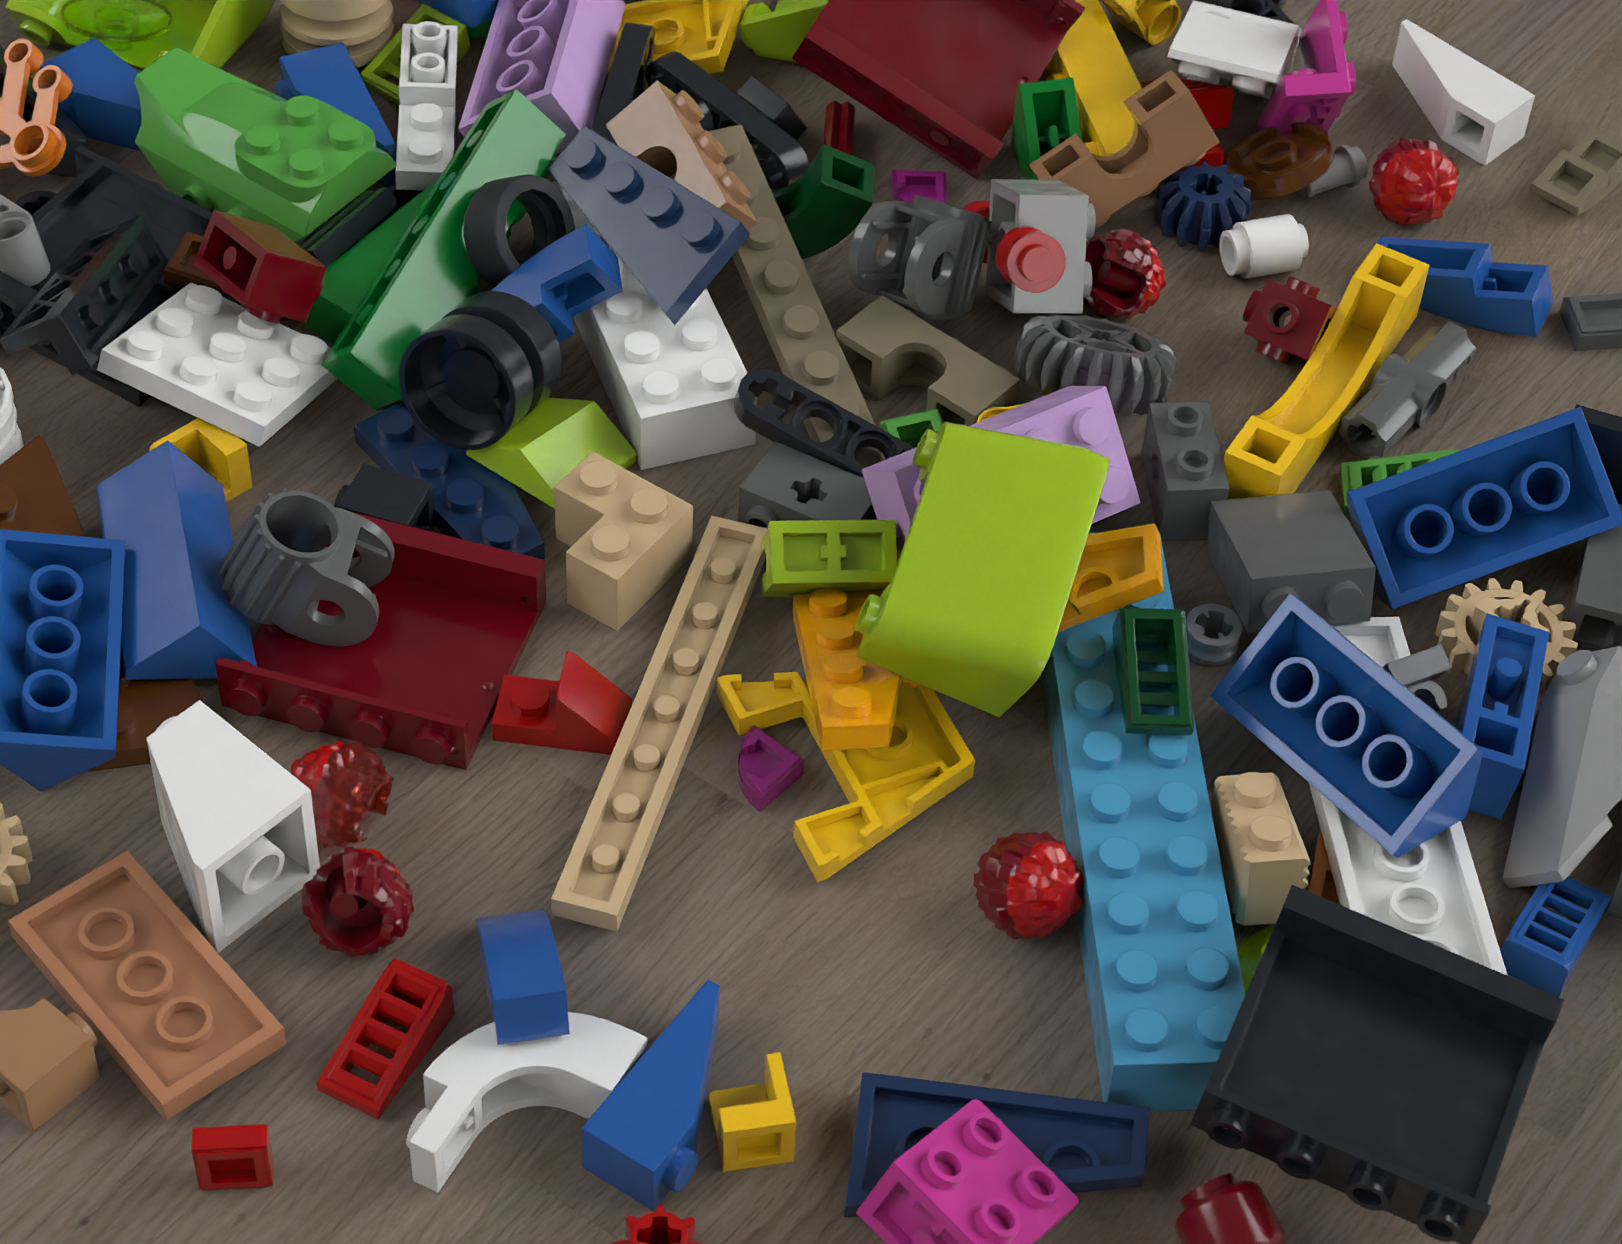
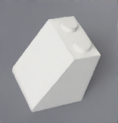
(232, 822)

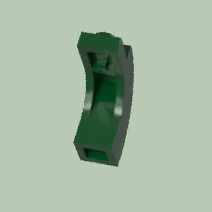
(826, 200)

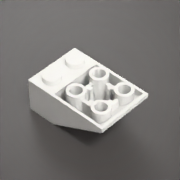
(1234, 47)

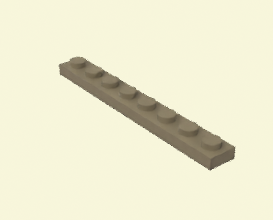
(788, 301)

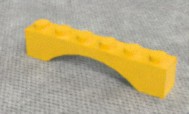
(1287, 439)

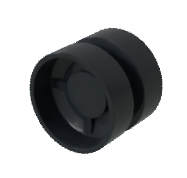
(480, 370)

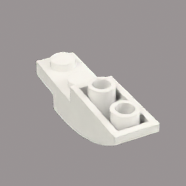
(426, 104)

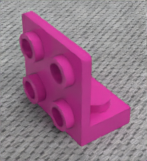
(1325, 80)
(967, 1187)

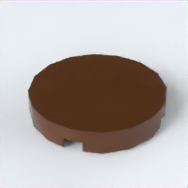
(1281, 162)

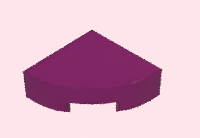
(908, 183)
(766, 768)

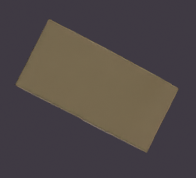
(1583, 175)

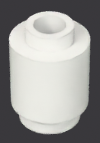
(1264, 246)

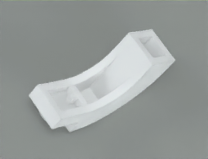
(484, 1080)

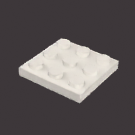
(220, 363)

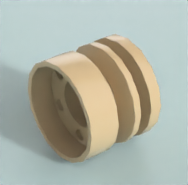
(358, 24)

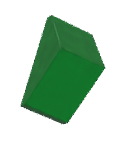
(1042, 120)

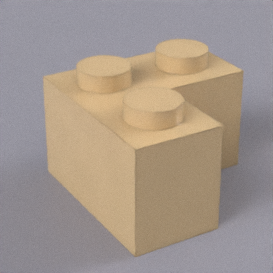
(621, 538)

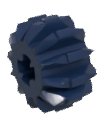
(1201, 204)

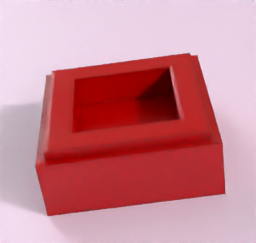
(232, 1157)

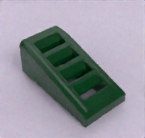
(1153, 627)

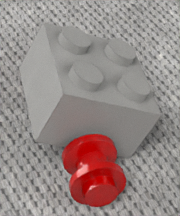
(1037, 245)

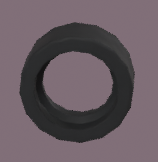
(486, 222)

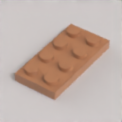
(147, 984)

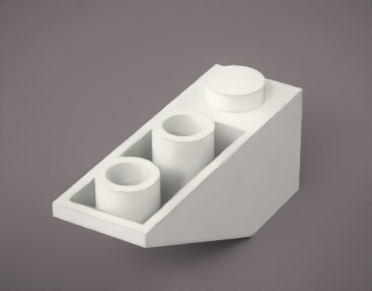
(1460, 96)

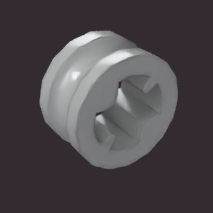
(1214, 619)

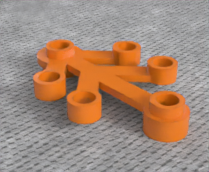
(37, 144)

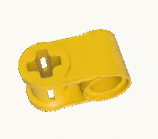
(1146, 18)

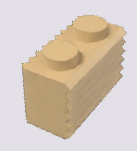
(1257, 845)

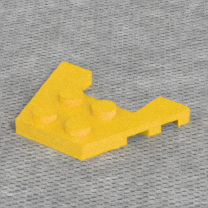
(692, 27)
(881, 784)

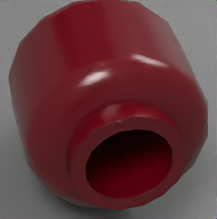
(1228, 1214)

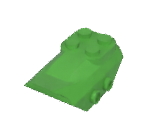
(251, 149)

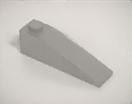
(1570, 770)

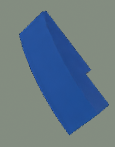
(566, 279)
(1475, 290)
(523, 976)

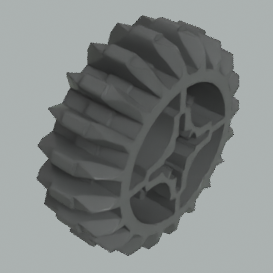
(1095, 352)

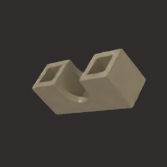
(898, 349)

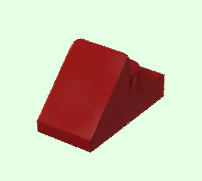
(571, 714)

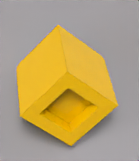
(216, 452)
(755, 1121)

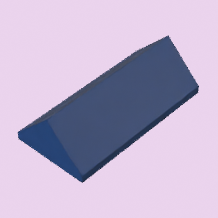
(1484, 508)
(174, 548)
(59, 653)
(1351, 729)

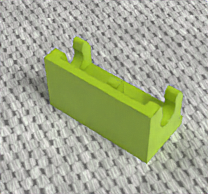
(828, 555)

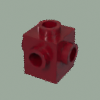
(1270, 307)

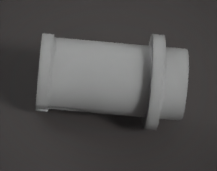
(1346, 169)

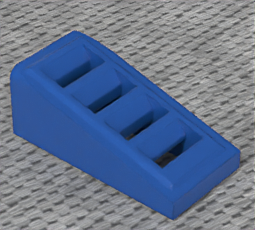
(1537, 963)

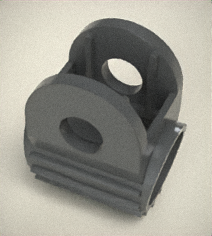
(929, 256)
(284, 569)

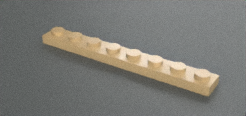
(660, 727)

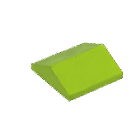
(552, 443)

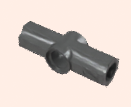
(1407, 390)

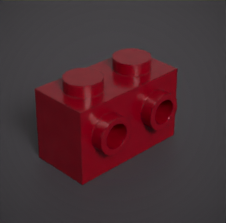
(260, 267)

